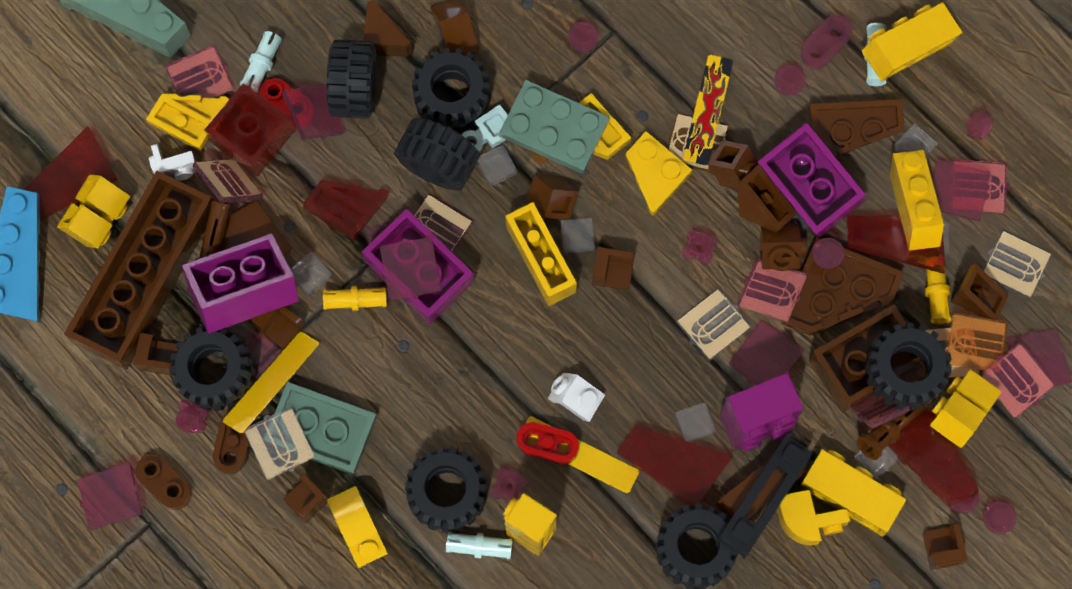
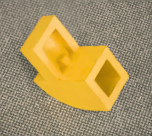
(802, 525)
(356, 526)

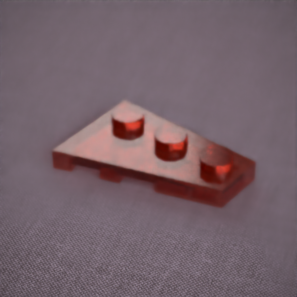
(67, 173)
(886, 238)
(934, 460)
(674, 464)

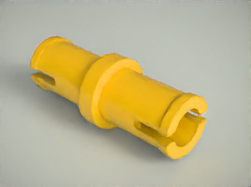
(938, 297)
(354, 298)

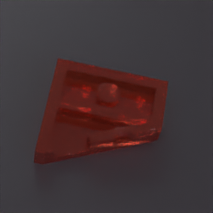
(344, 206)

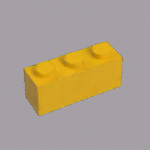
(911, 40)
(916, 200)
(540, 254)
(853, 490)
(529, 523)

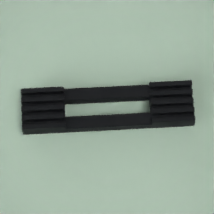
(741, 532)

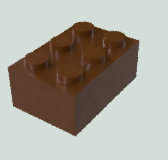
(843, 360)

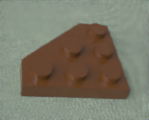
(842, 292)

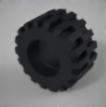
(447, 67)
(351, 79)
(437, 154)
(922, 345)
(192, 354)
(446, 462)
(672, 561)

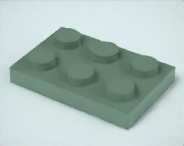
(554, 126)
(332, 427)

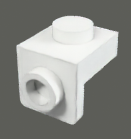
(178, 167)
(576, 395)

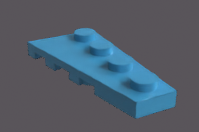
(20, 254)

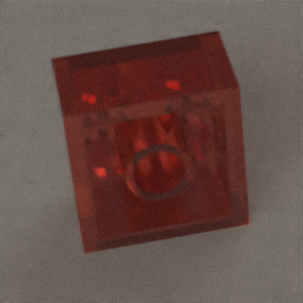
(250, 130)

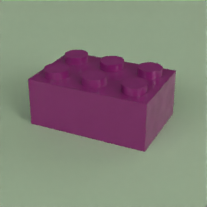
(812, 180)
(452, 273)
(240, 283)
(761, 413)

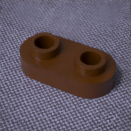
(230, 443)
(163, 481)

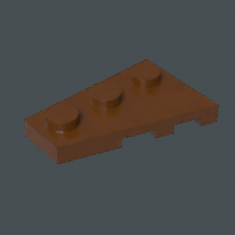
(855, 124)

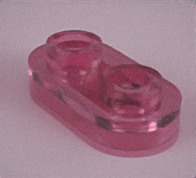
(825, 43)

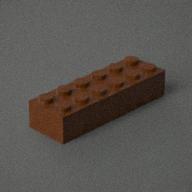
(140, 270)

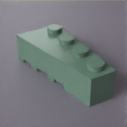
(142, 20)

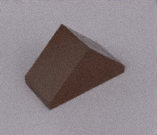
(455, 26)
(384, 33)
(762, 201)
(980, 294)

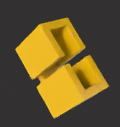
(103, 199)
(965, 408)

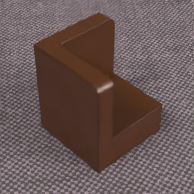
(552, 196)
(613, 268)
(278, 326)
(154, 355)
(305, 499)
(945, 547)

